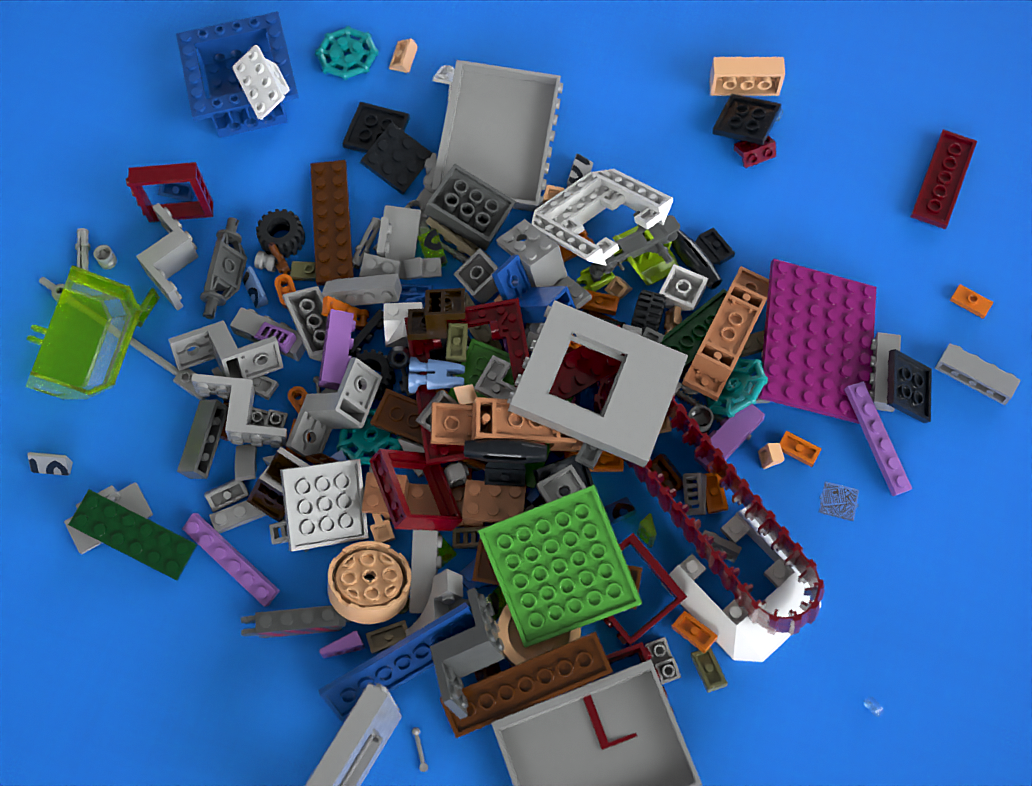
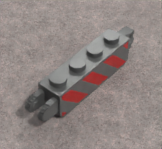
(294, 622)

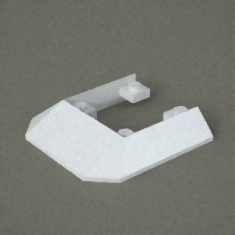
(565, 213)
(734, 629)

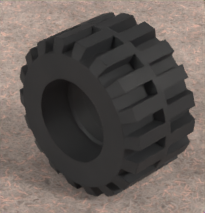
(280, 221)
(648, 310)
(378, 362)

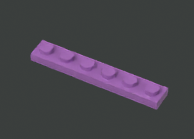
(878, 438)
(230, 559)

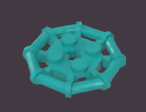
(343, 45)
(742, 382)
(365, 444)

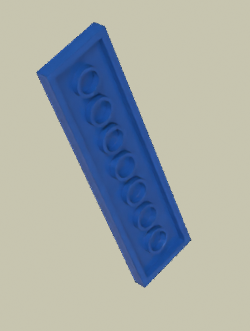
(397, 663)

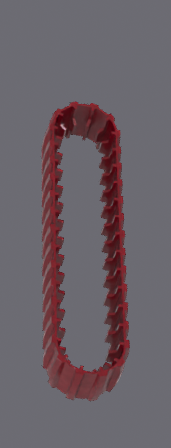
(755, 510)

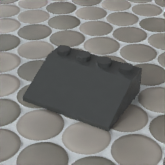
(469, 207)

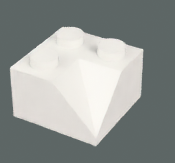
(683, 288)
(395, 323)

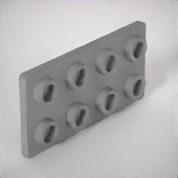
(398, 235)
(129, 497)

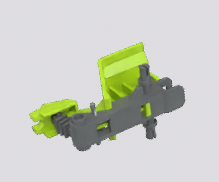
(644, 249)

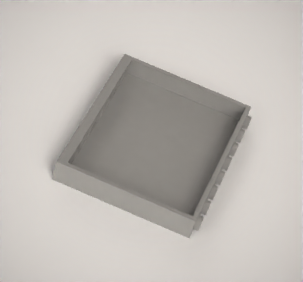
(500, 129)
(559, 746)

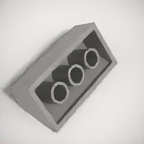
(306, 312)

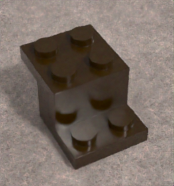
(433, 319)
(268, 490)

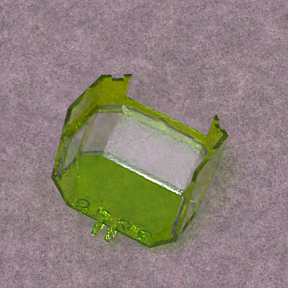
(84, 337)

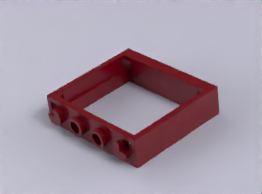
(171, 174)
(401, 517)
(663, 576)
(644, 655)

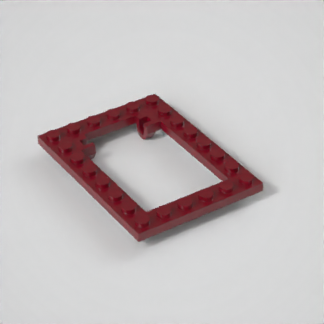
(505, 322)

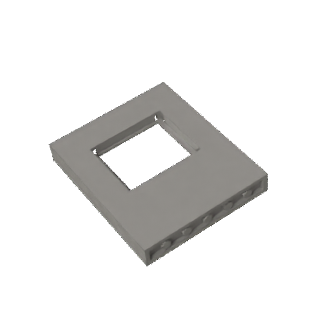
(637, 397)
(358, 740)

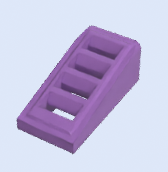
(290, 337)
(346, 644)

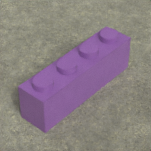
(336, 348)
(734, 432)

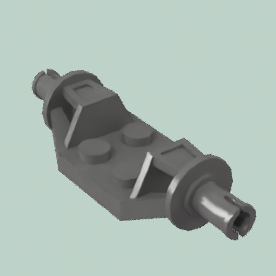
(225, 269)

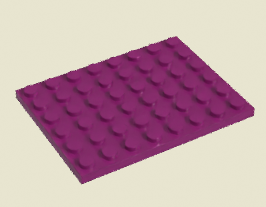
(816, 339)

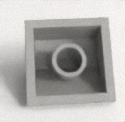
(477, 276)

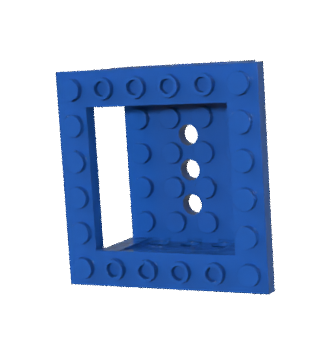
(220, 50)

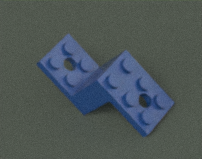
(532, 299)

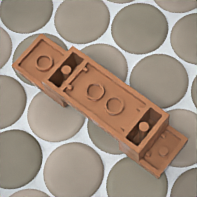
(728, 334)
(491, 419)
(475, 501)

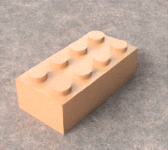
(747, 76)

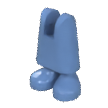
(437, 375)

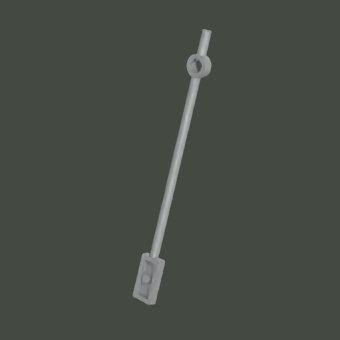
(182, 378)

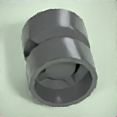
(703, 417)

